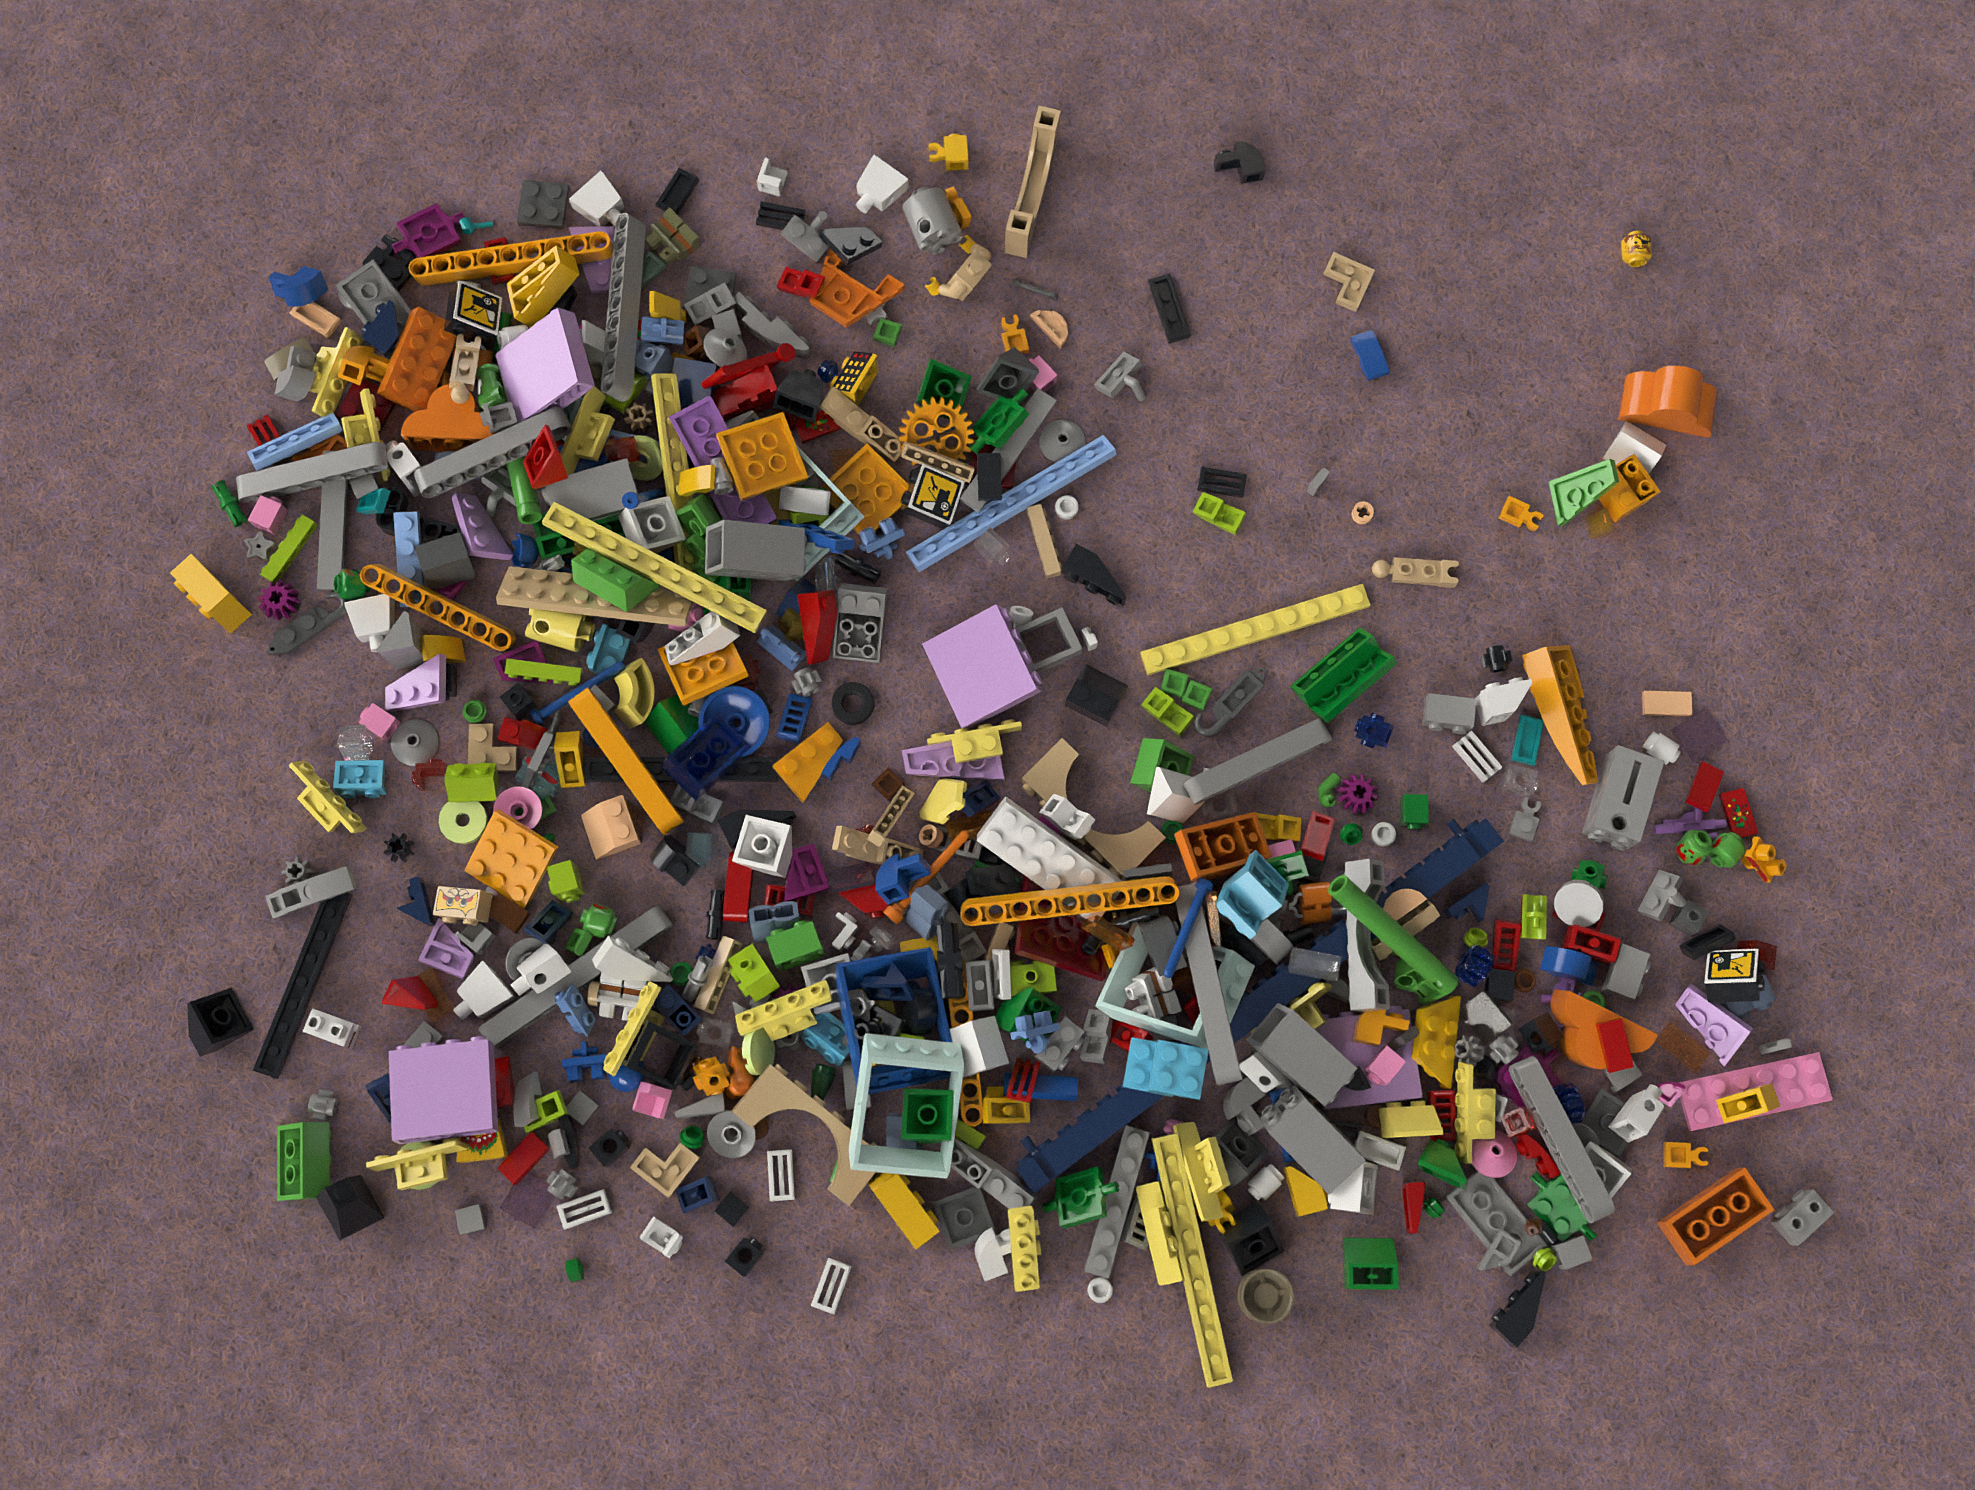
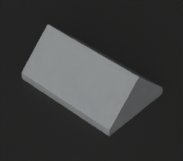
(402, 643)

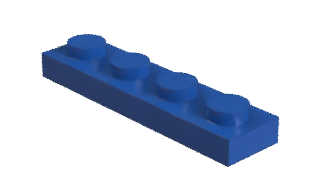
(822, 537)

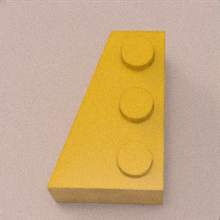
(541, 285)
(209, 593)
(904, 1207)

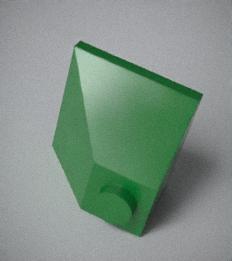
(1442, 1163)

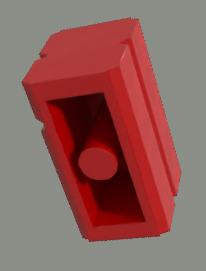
(1592, 943)

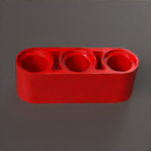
(737, 892)

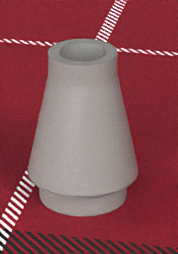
(723, 479)

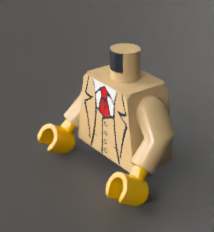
(967, 275)

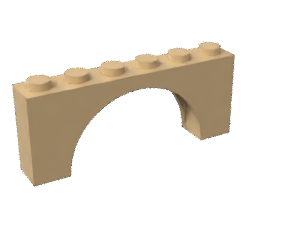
(1041, 153)
(1117, 851)
(776, 1092)

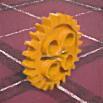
(928, 414)

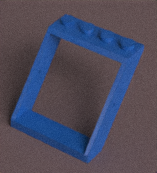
(912, 965)

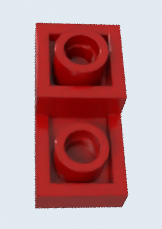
(1530, 1149)

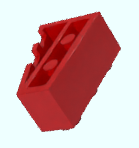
(748, 393)

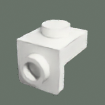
(845, 938)
(662, 1237)

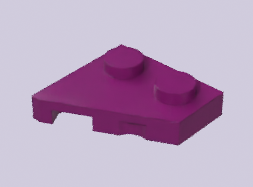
(529, 652)
(805, 874)

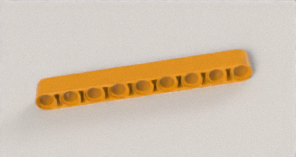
(501, 255)
(1081, 905)

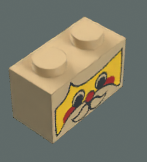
(462, 904)

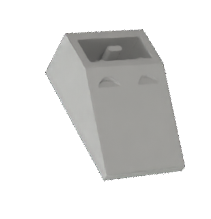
(859, 622)

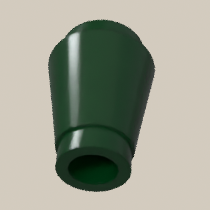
(821, 1080)

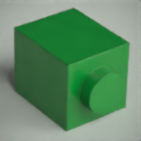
(1414, 811)

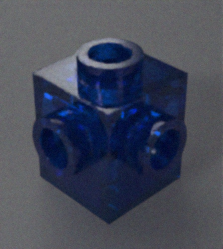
(1381, 732)

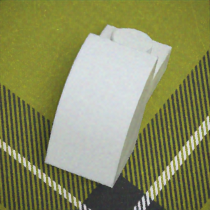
(1066, 817)
(989, 1253)

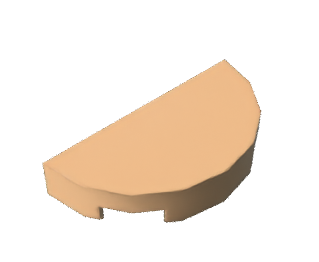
(1052, 324)
(1402, 902)

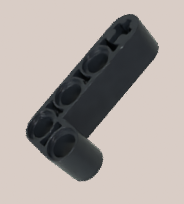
(425, 523)

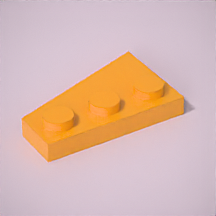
(805, 762)

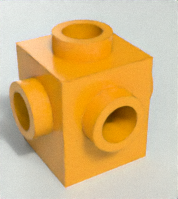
(705, 1071)

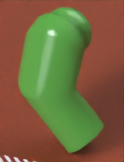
(1325, 790)

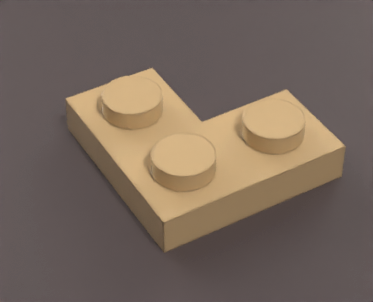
(1354, 279)
(482, 749)
(665, 1175)

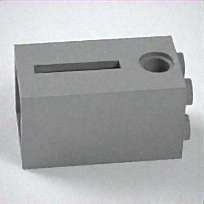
(594, 491)
(755, 551)
(1622, 798)
(1302, 1054)
(1311, 1139)

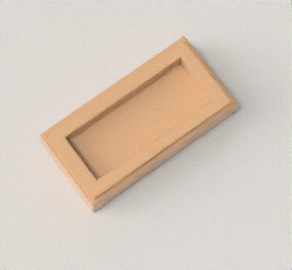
(317, 318)
(1666, 703)

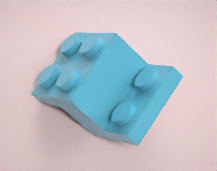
(1252, 894)
(1165, 1068)

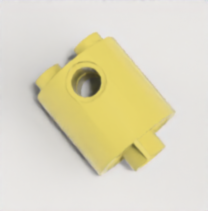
(560, 628)

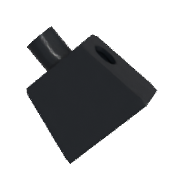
(799, 394)

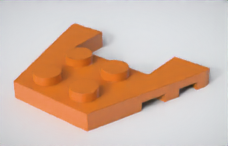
(848, 299)

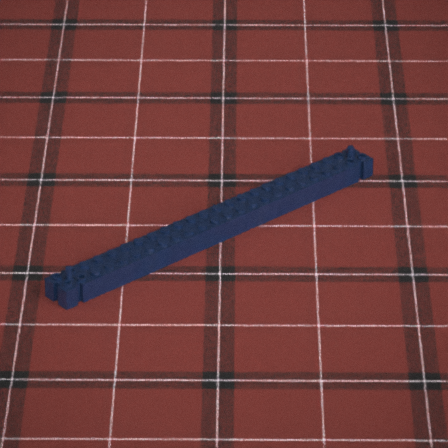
(1440, 868)

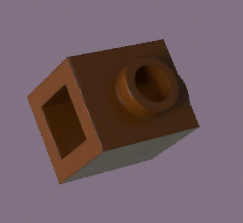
(694, 343)

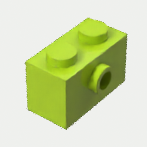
(472, 782)
(565, 881)
(753, 973)
(1036, 975)

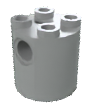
(931, 220)

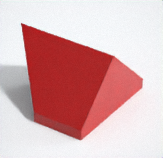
(409, 993)

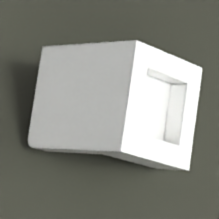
(771, 179)

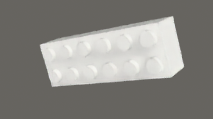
(1041, 853)

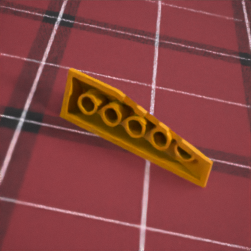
(1558, 696)

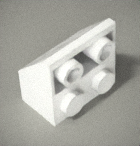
(1500, 701)

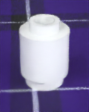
(509, 334)
(1662, 748)
(1265, 1183)

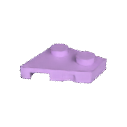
(446, 952)

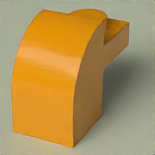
(361, 363)
(1371, 1023)

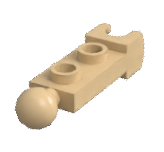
(464, 368)
(1417, 571)

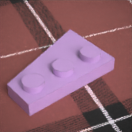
(596, 272)
(478, 530)
(419, 687)
(1718, 1026)

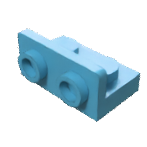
(608, 650)
(360, 778)
(827, 1038)

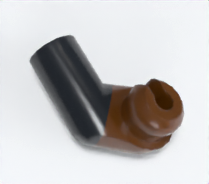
(688, 1081)
(1540, 1227)

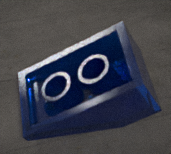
(705, 756)

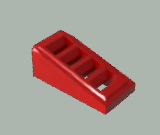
(780, 889)
(1514, 946)
(1450, 1095)
(1412, 1200)

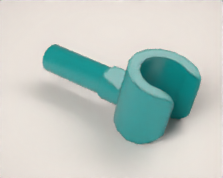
(469, 227)

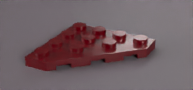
(1057, 941)

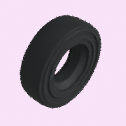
(859, 716)

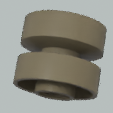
(1265, 1295)

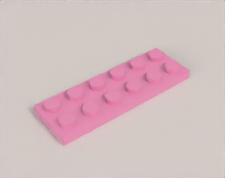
(1796, 1081)

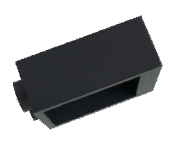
(683, 1056)

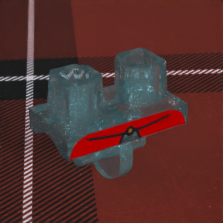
(546, 784)

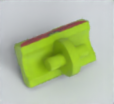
(1533, 917)

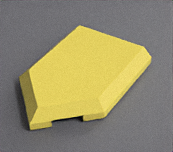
(943, 800)

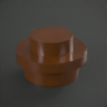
(1524, 980)

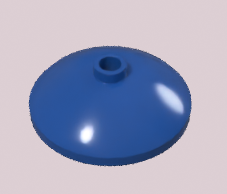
(741, 704)

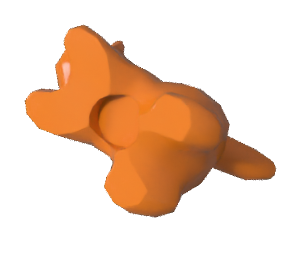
(740, 1078)

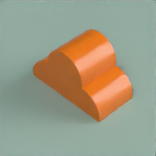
(1670, 400)
(445, 424)
(1221, 846)
(1580, 1033)

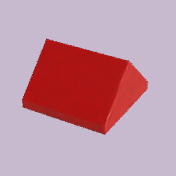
(544, 461)

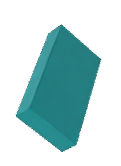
(373, 502)
(1527, 740)

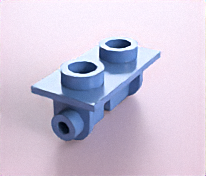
(776, 644)
(580, 1016)

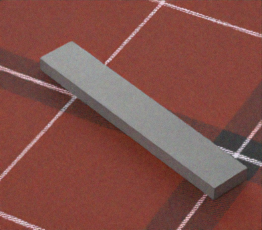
(1039, 408)
(332, 533)

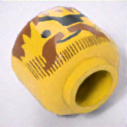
(1636, 249)

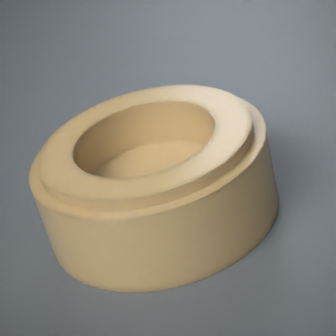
(593, 993)

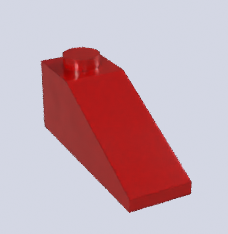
(818, 621)

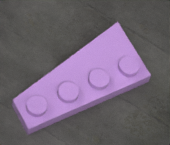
(939, 761)

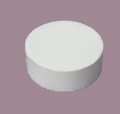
(1066, 507)
(1383, 834)
(1100, 1290)

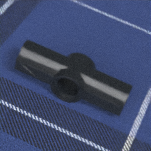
(949, 960)

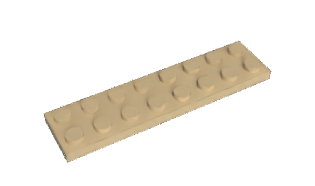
(559, 593)

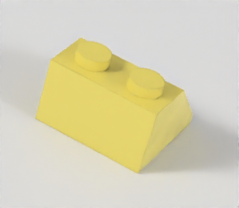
(1409, 1121)

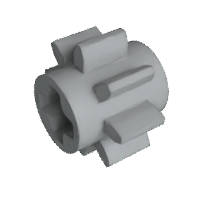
(806, 682)
(294, 867)
(1504, 1049)
(1469, 1050)
(323, 1104)
(561, 1184)

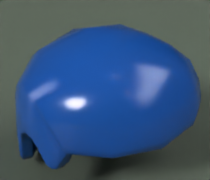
(525, 551)
(626, 1078)

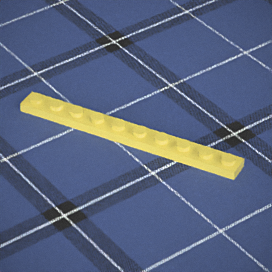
(672, 452)
(654, 567)
(1255, 629)
(1192, 1260)

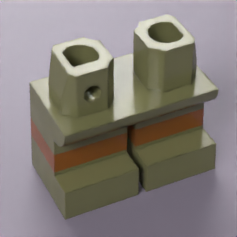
(674, 235)

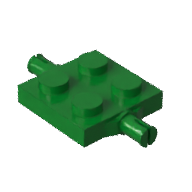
(1000, 421)
(1080, 1197)
(1559, 1208)

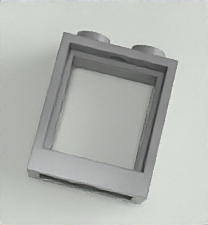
(1067, 632)

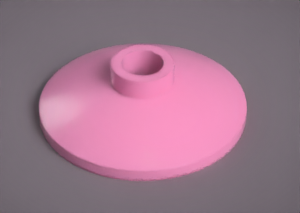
(522, 798)
(1489, 1163)

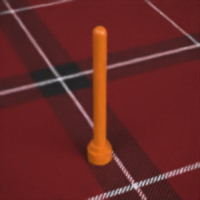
(896, 911)

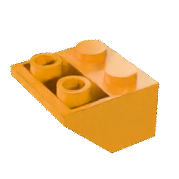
(1631, 492)

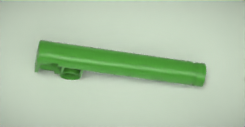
(524, 495)
(1417, 967)

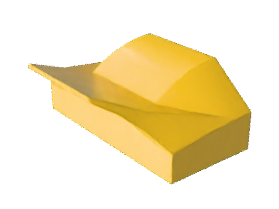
(1002, 1110)

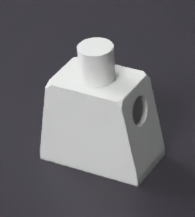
(880, 185)
(598, 201)
(404, 464)
(372, 618)
(540, 970)
(482, 993)
(1262, 1072)
(1638, 1114)

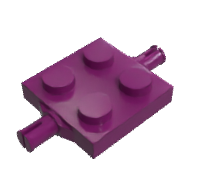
(428, 232)
(1506, 1083)

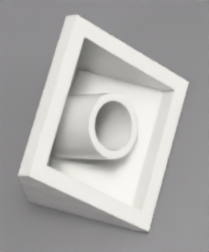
(1635, 441)
(1169, 797)
(826, 971)
(980, 1045)

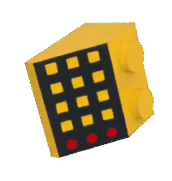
(856, 375)

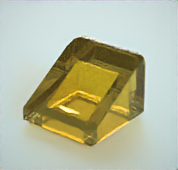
(1599, 524)
(791, 625)

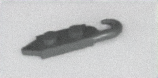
(305, 627)
(1233, 701)
(544, 750)

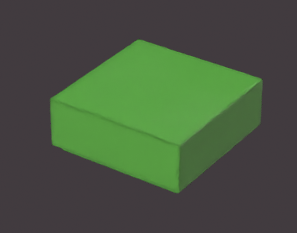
(887, 332)
(1174, 683)
(1196, 695)
(578, 941)

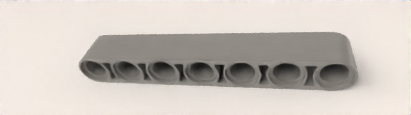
(489, 453)
(312, 472)
(1257, 761)
(1561, 1139)

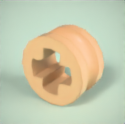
(1359, 506)
(936, 833)

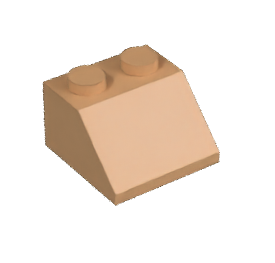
(610, 827)

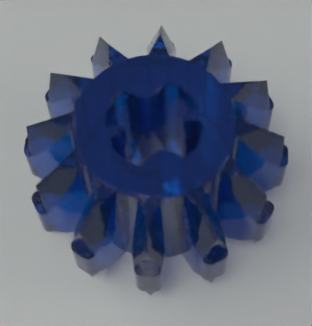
(1474, 965)
(1571, 1102)

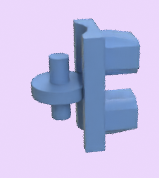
(662, 331)
(872, 542)
(1025, 1029)

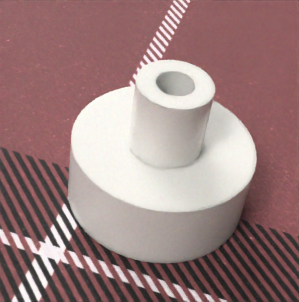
(1020, 615)

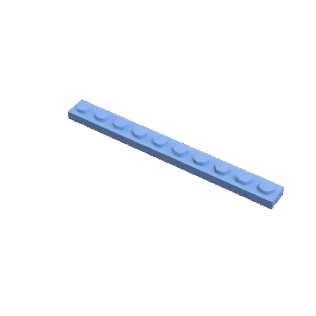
(1012, 503)

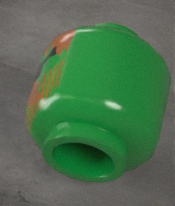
(349, 585)

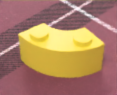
(636, 693)

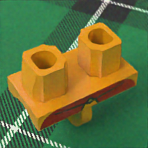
(1763, 860)

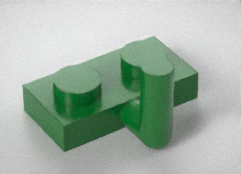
(1290, 867)

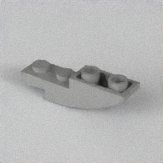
(767, 331)
(310, 891)
(991, 1176)

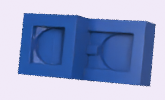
(1370, 355)
(844, 753)

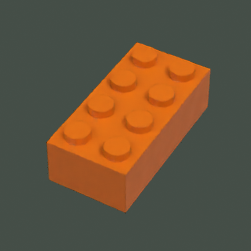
(417, 360)
(1715, 1216)

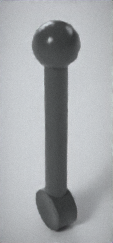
(1052, 295)

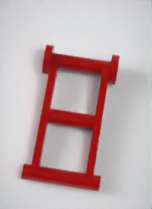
(731, 372)

